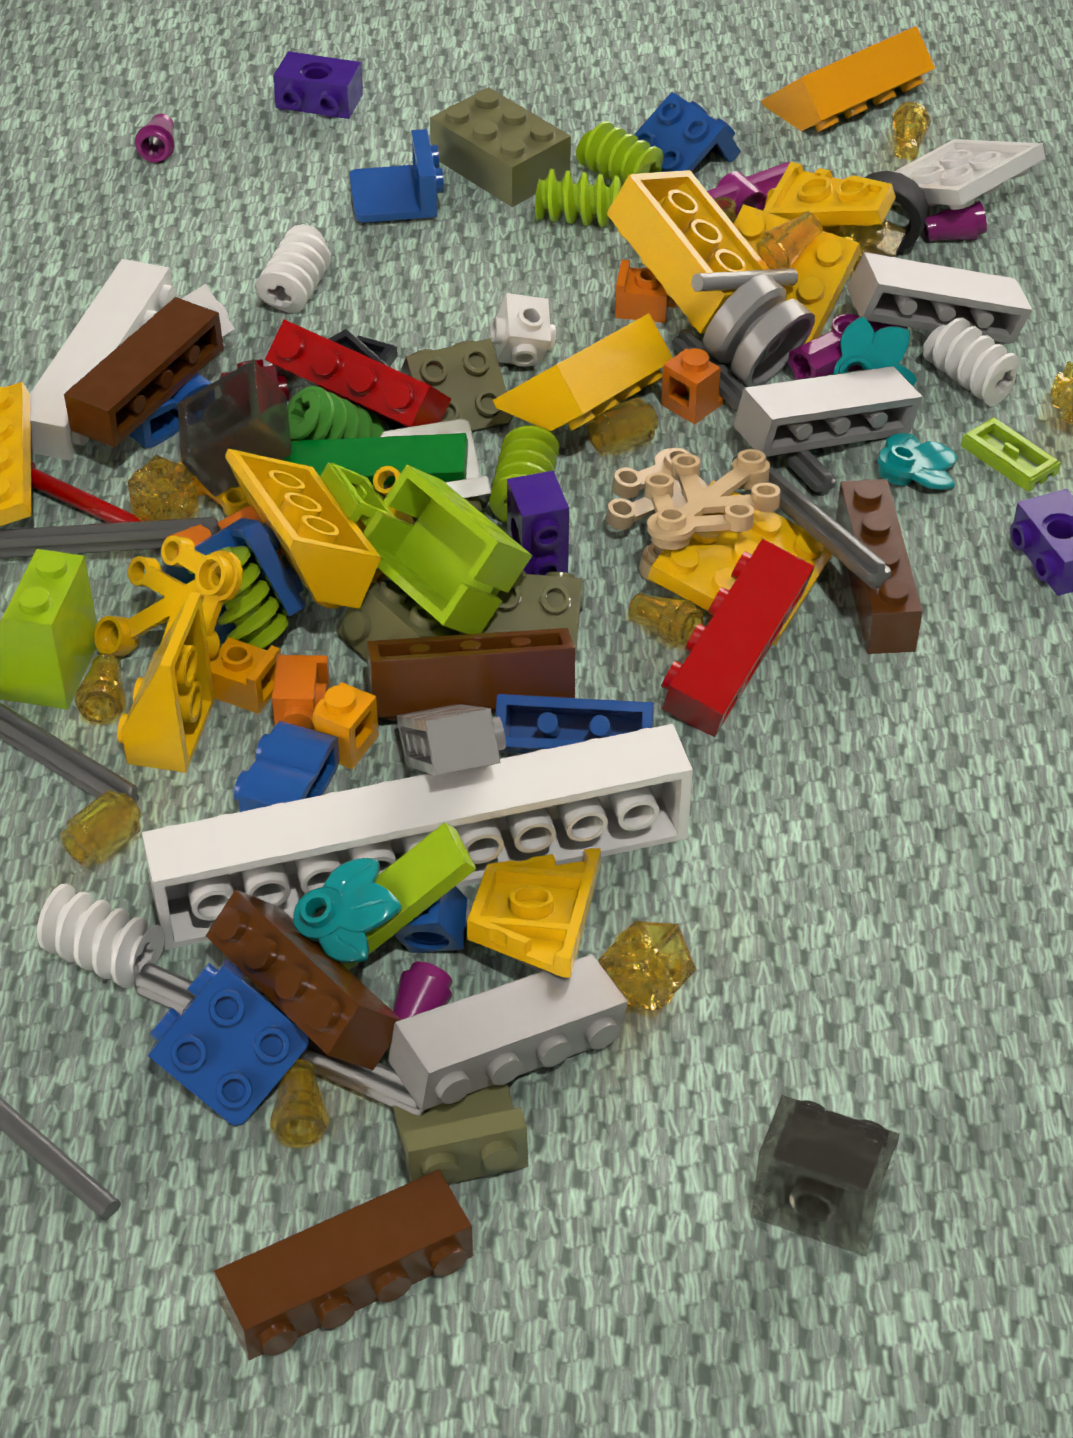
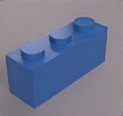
(554, 722)

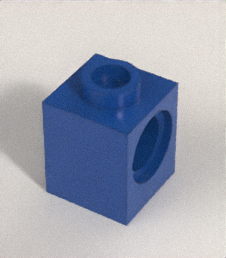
(438, 927)

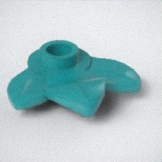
(873, 349)
(909, 460)
(352, 909)

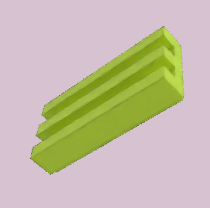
(1006, 457)
(357, 500)

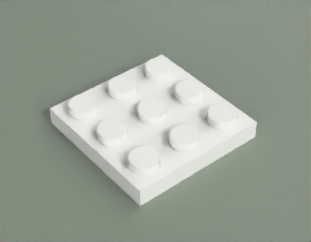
(970, 168)

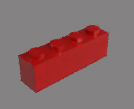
(356, 377)
(736, 638)

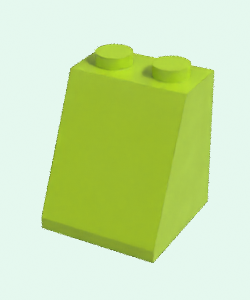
(48, 632)

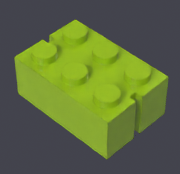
(451, 555)

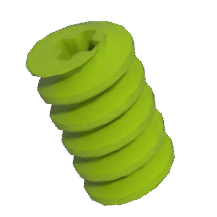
(615, 152)
(575, 198)
(523, 453)
(250, 608)

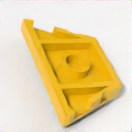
(535, 909)

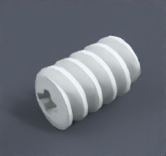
(294, 269)
(972, 360)
(96, 936)

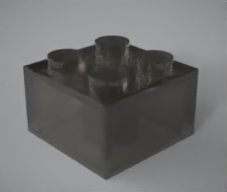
(235, 413)
(824, 1174)

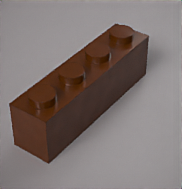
(144, 372)
(892, 612)
(469, 669)
(304, 981)
(344, 1265)

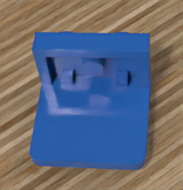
(686, 134)
(400, 190)
(262, 543)
(227, 1043)

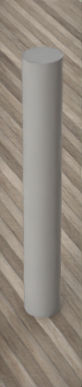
(735, 279)

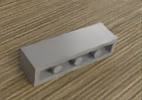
(935, 295)
(827, 411)
(451, 738)
(505, 1032)

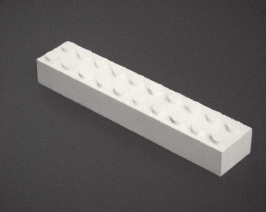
(553, 801)

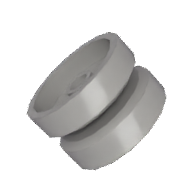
(758, 330)

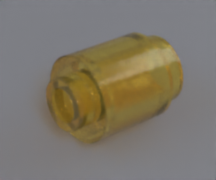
(623, 426)
(101, 828)

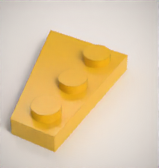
(829, 198)

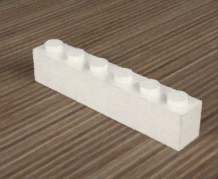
(120, 308)

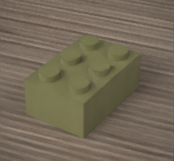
(499, 145)

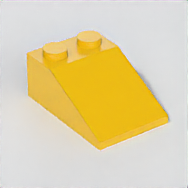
(172, 696)

